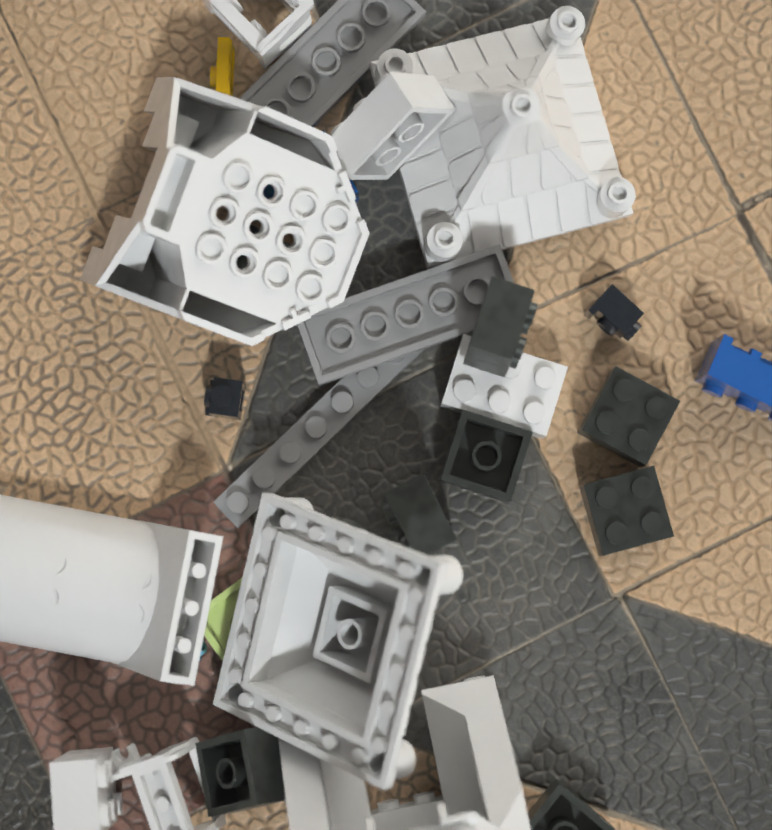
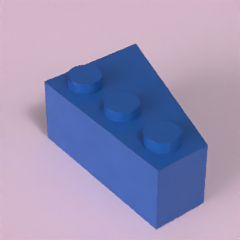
(737, 375)

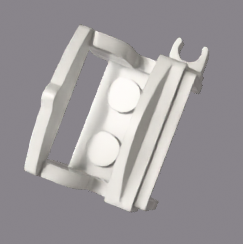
(263, 45)
(159, 786)

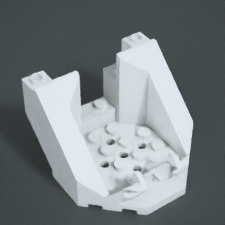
(184, 258)
(472, 765)

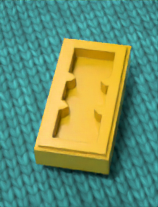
(223, 73)

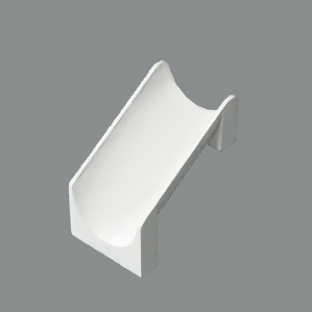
(106, 587)

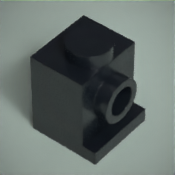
(616, 314)
(225, 398)

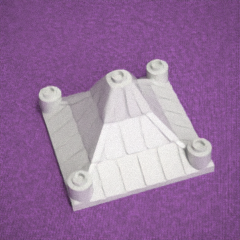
(520, 150)
(331, 638)

